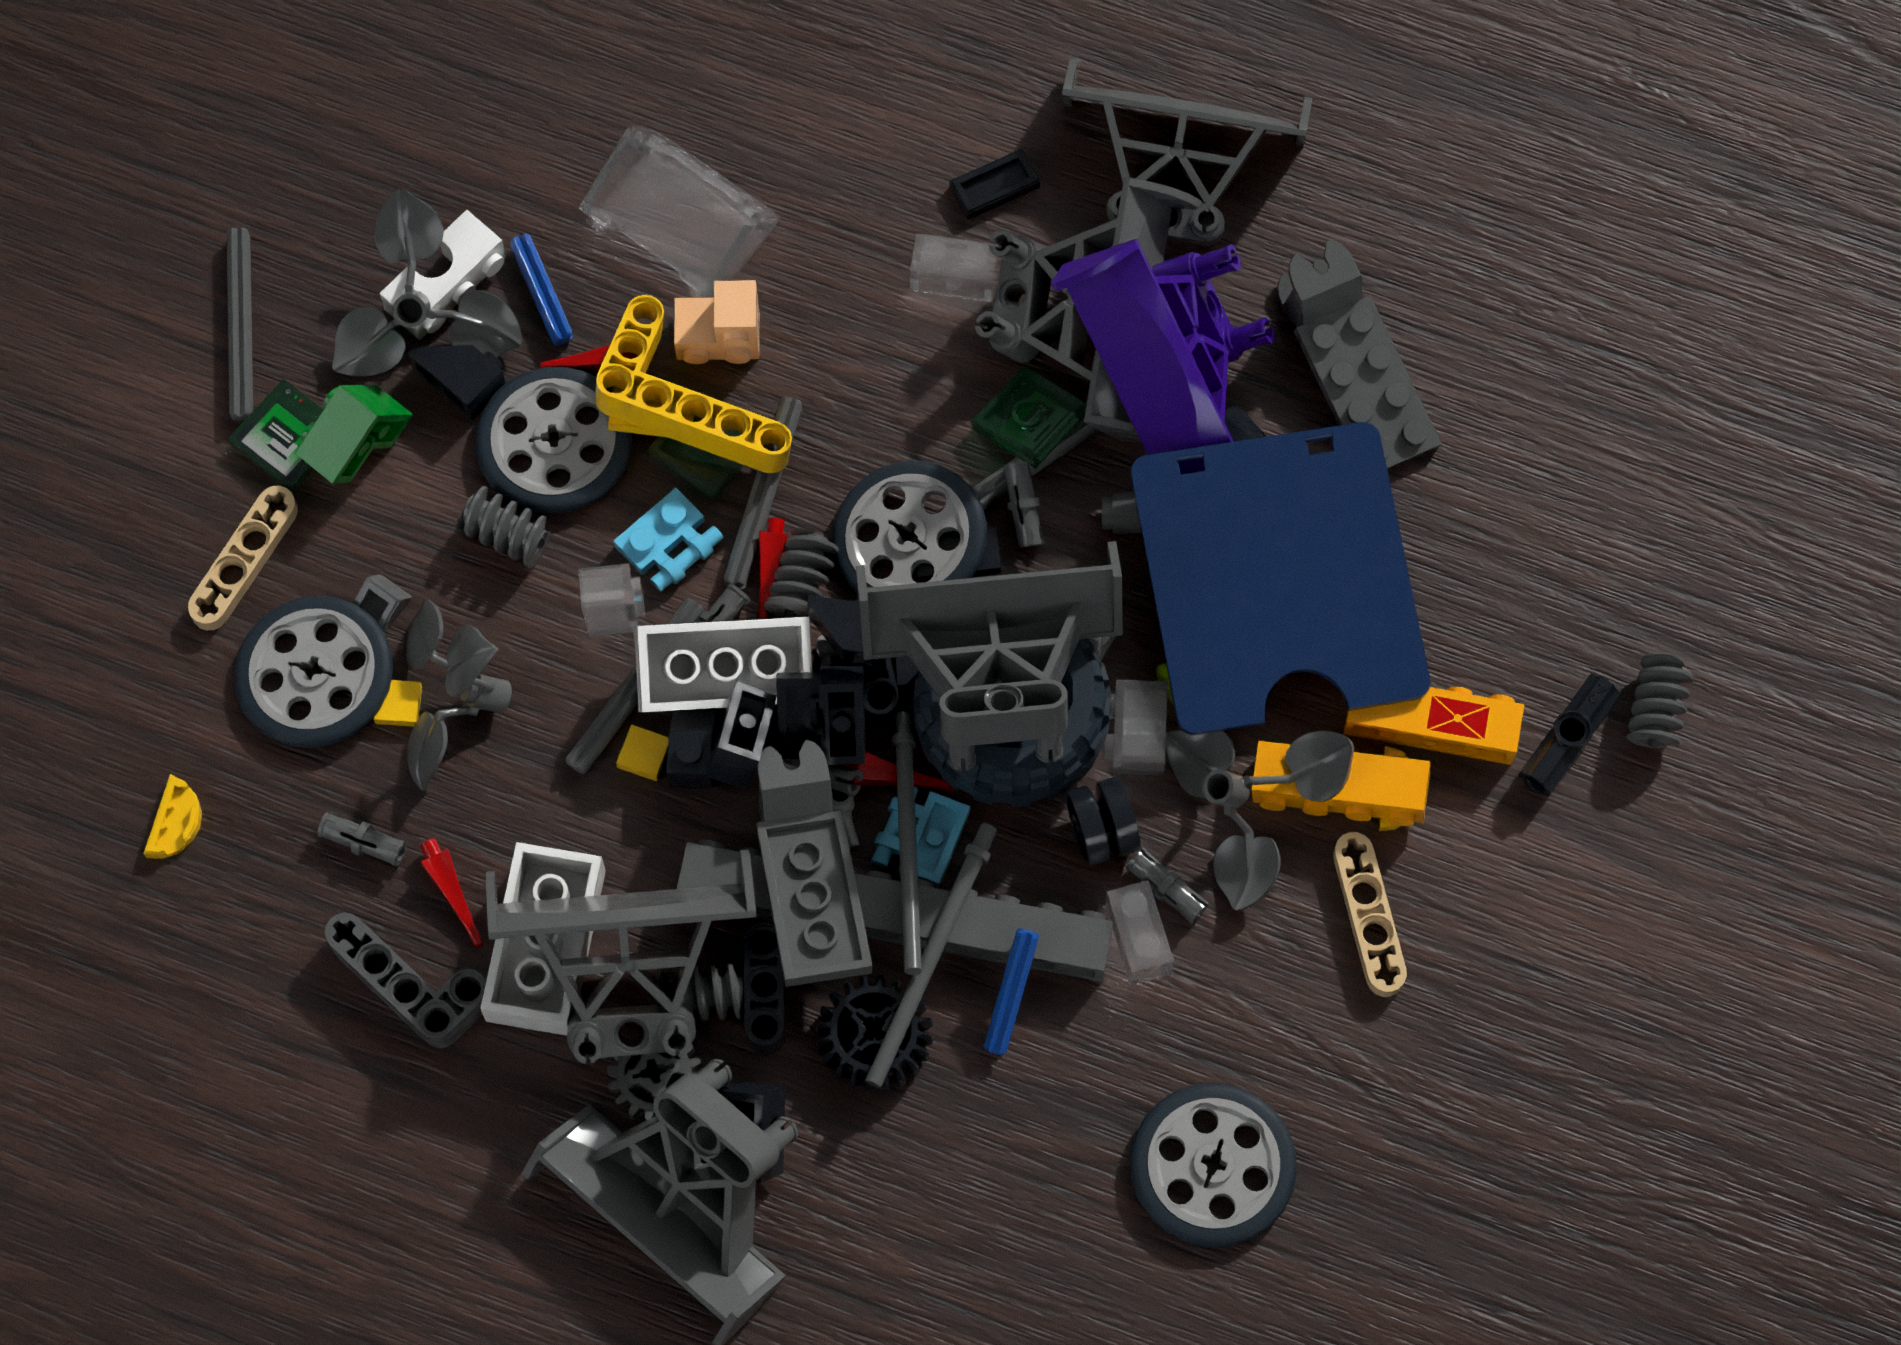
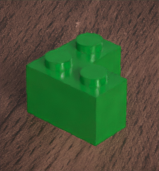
(349, 429)

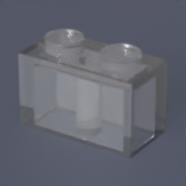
(953, 268)
(610, 599)
(1138, 728)
(1139, 932)

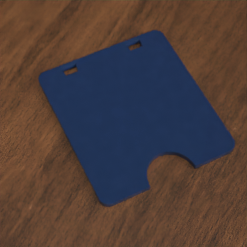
(1278, 572)

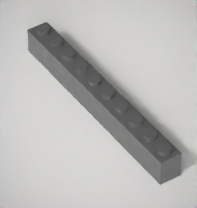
(983, 930)

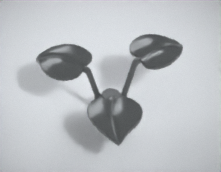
(364, 337)
(465, 660)
(1201, 763)

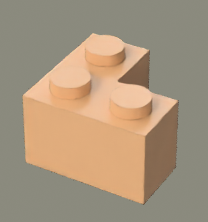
(720, 325)

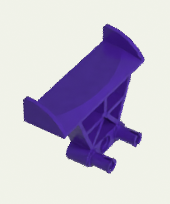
(1163, 340)

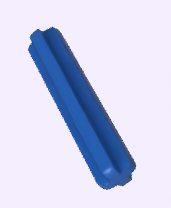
(541, 289)
(1011, 991)

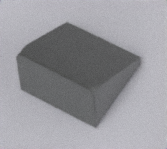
(382, 600)

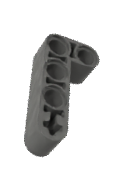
(399, 976)

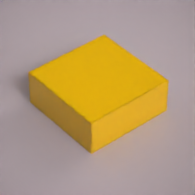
(401, 704)
(643, 753)

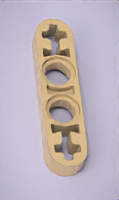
(249, 560)
(1365, 914)

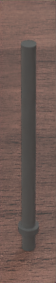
(904, 742)
(976, 854)

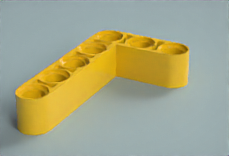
(679, 401)

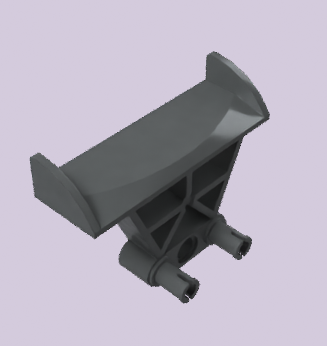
(1205, 223)
(1028, 270)
(991, 628)
(595, 1031)
(668, 1203)

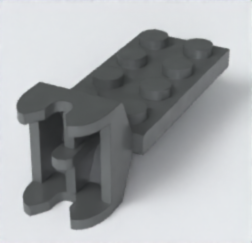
(1354, 353)
(809, 871)

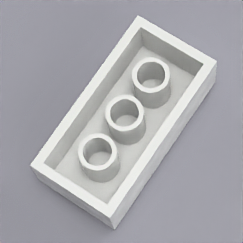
(700, 662)
(520, 980)

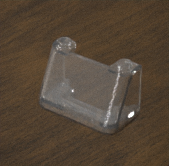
(677, 210)

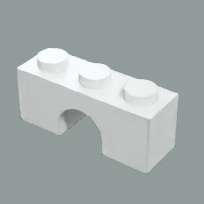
(473, 254)

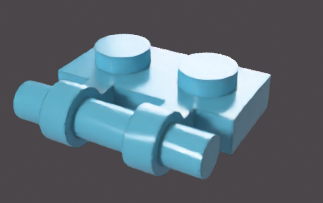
(659, 532)
(936, 835)

